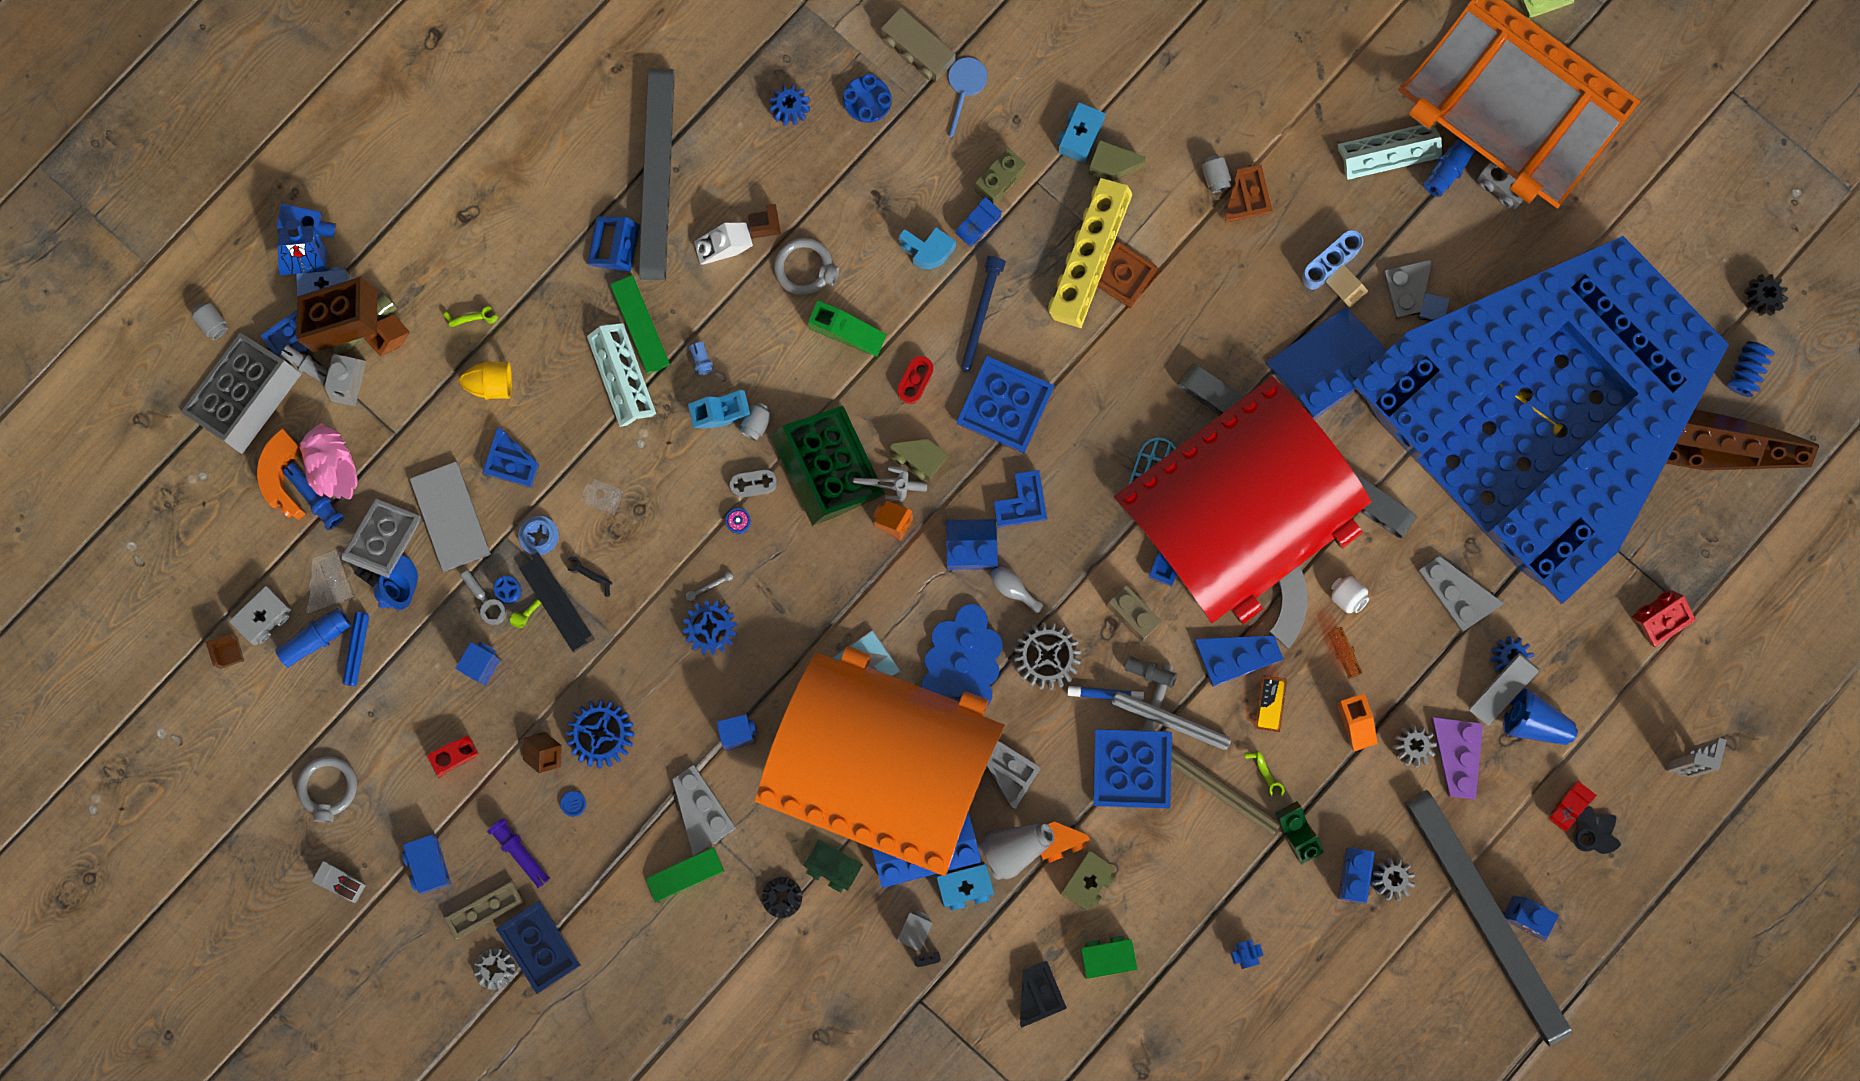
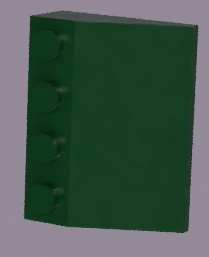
(822, 461)

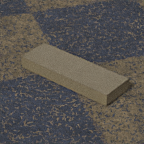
(484, 910)

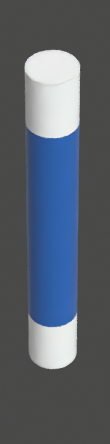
(1101, 693)

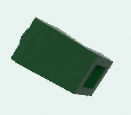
(1298, 832)

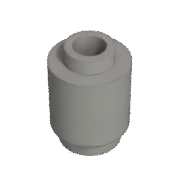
(1216, 173)
(209, 321)
(755, 424)

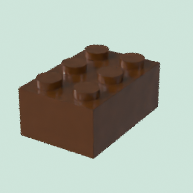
(336, 314)

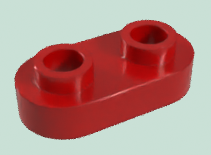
(914, 380)

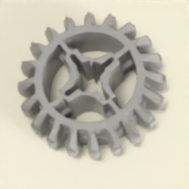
(1055, 664)

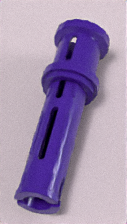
(511, 843)

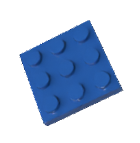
(1005, 404)
(1132, 768)

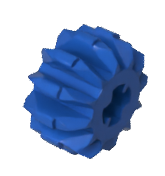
(782, 111)
(1505, 649)

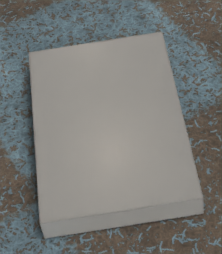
(381, 538)

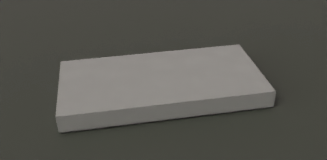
(450, 516)

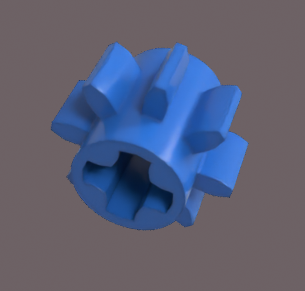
(1247, 954)

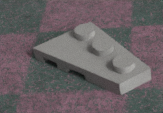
(1458, 594)

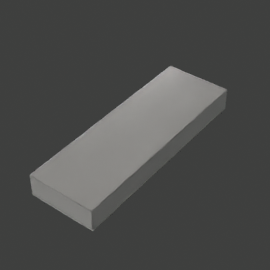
(1503, 689)

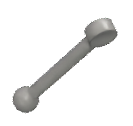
(691, 596)

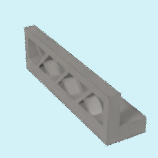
(1701, 760)

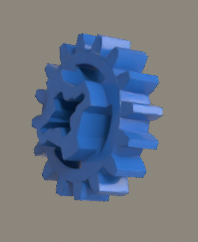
(698, 629)

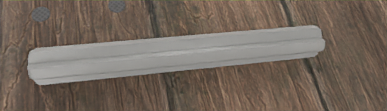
(1171, 720)

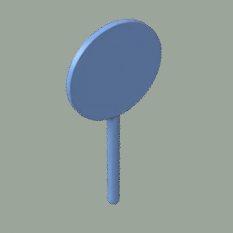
(967, 78)

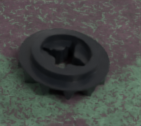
(794, 897)

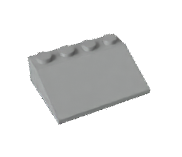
(241, 392)

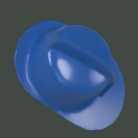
(400, 586)

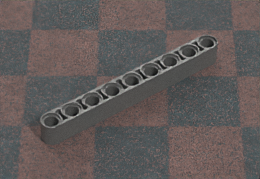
(657, 174)

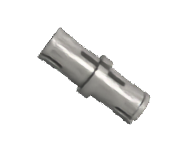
(304, 363)

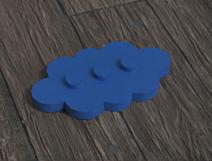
(963, 656)

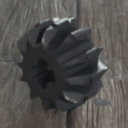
(1775, 292)

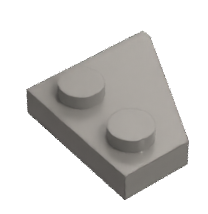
(1407, 288)

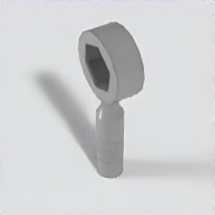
(480, 594)

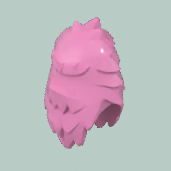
(328, 463)

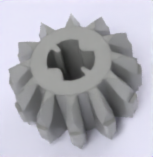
(1414, 736)
(1385, 883)

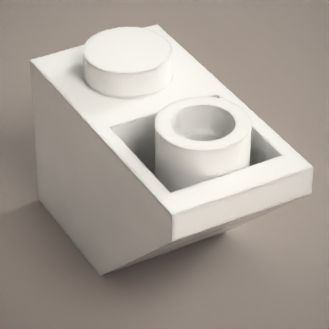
(723, 242)

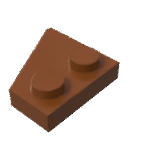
(1248, 195)

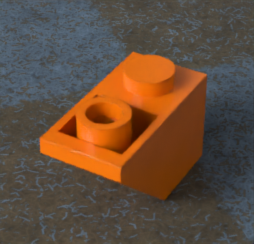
(1358, 722)
(1064, 839)

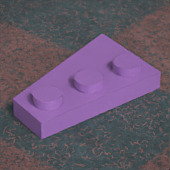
(1460, 755)

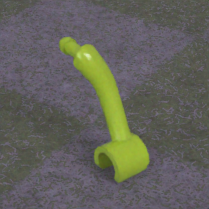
(470, 317)
(1265, 772)

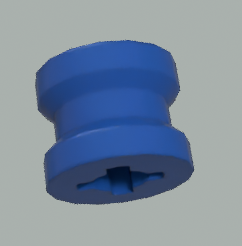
(507, 584)

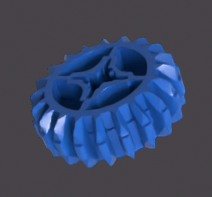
(597, 745)

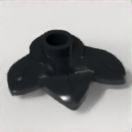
(1598, 830)

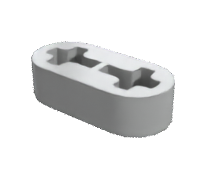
(752, 477)

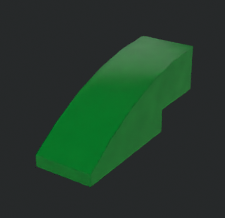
(685, 875)

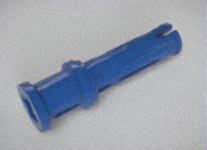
(319, 504)

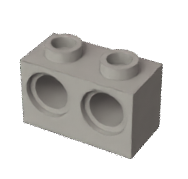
(1500, 187)

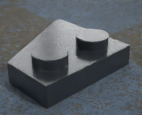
(1039, 994)

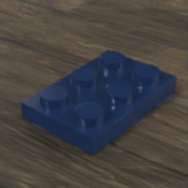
(538, 947)

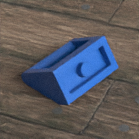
(622, 246)

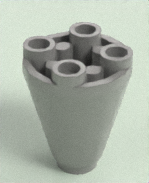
(1015, 848)

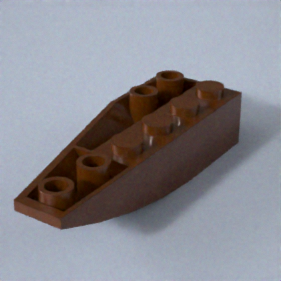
(1732, 443)

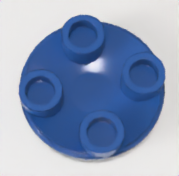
(867, 99)

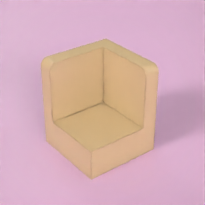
(1346, 285)

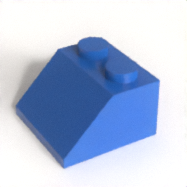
(971, 544)

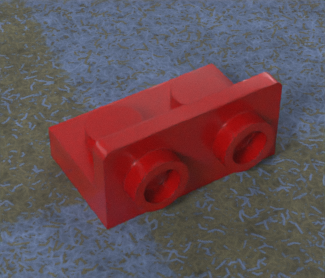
(1664, 617)

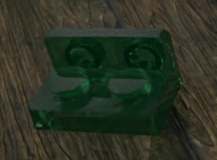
(833, 866)

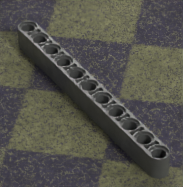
(1221, 397)
(1488, 918)

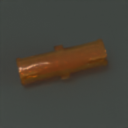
(1345, 652)

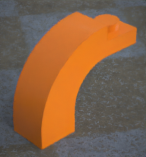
(273, 460)

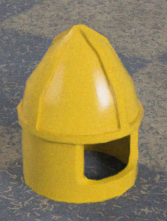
(488, 380)

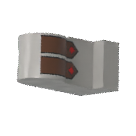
(338, 882)

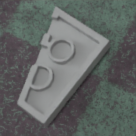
(701, 811)

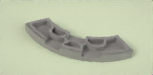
(1292, 609)

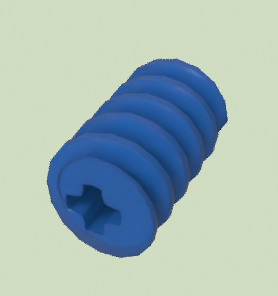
(1749, 367)

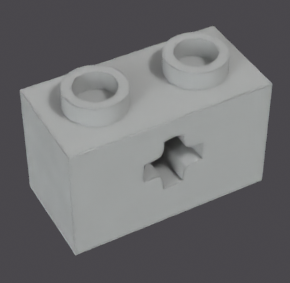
(248, 620)

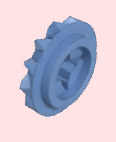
(532, 526)

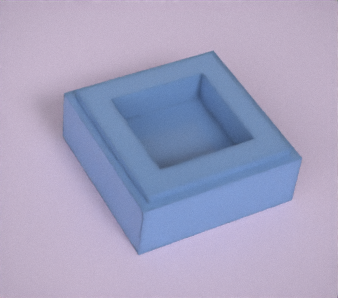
(1433, 307)

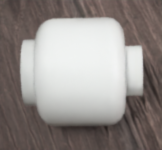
(1349, 594)

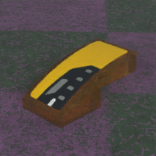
(1270, 703)

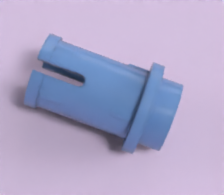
(701, 358)

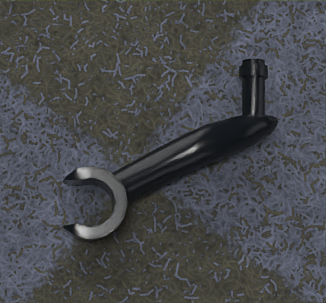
(591, 575)

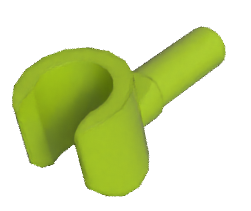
(519, 620)

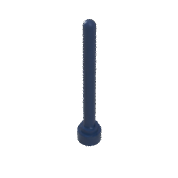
(993, 268)

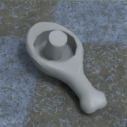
(1011, 586)

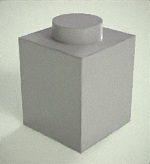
(915, 930)

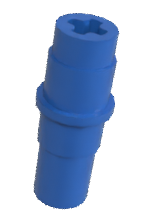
(1448, 168)
(313, 637)

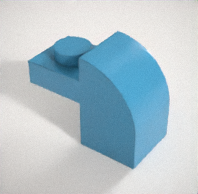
(932, 252)
(718, 412)

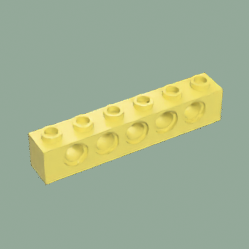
(1075, 311)

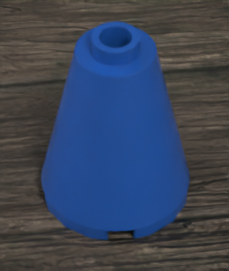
(1538, 720)

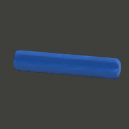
(355, 649)

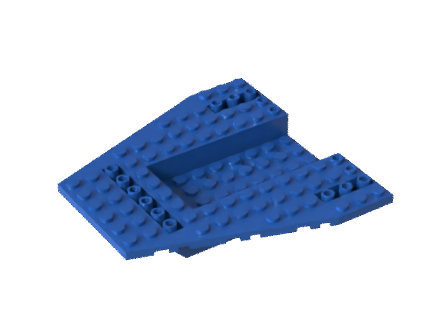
(1620, 336)

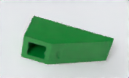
(845, 329)

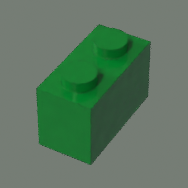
(1108, 958)

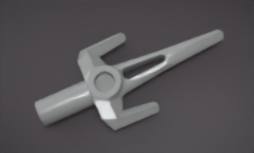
(900, 484)

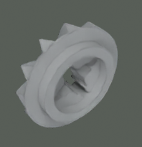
(500, 979)

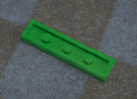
(640, 324)

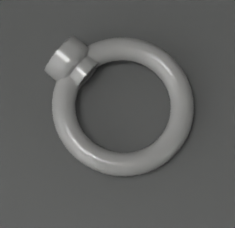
(827, 275)
(322, 812)

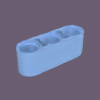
(1338, 250)

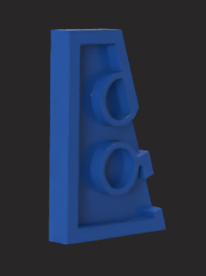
(1236, 656)

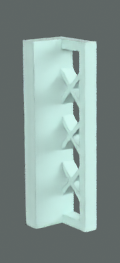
(1390, 153)
(615, 374)

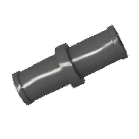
(1151, 671)

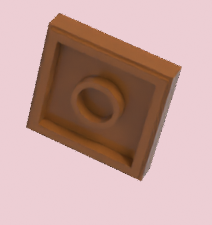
(1126, 274)

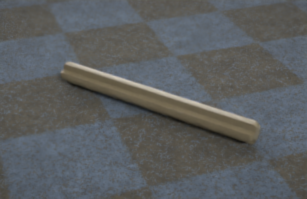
(1224, 793)

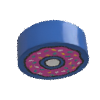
(738, 521)

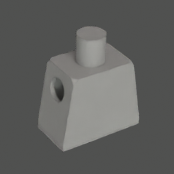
(344, 377)

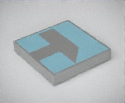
(880, 657)

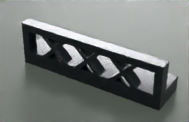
(556, 603)

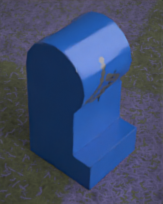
(979, 222)

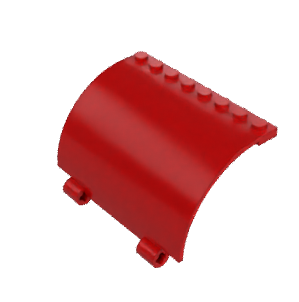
(1247, 501)

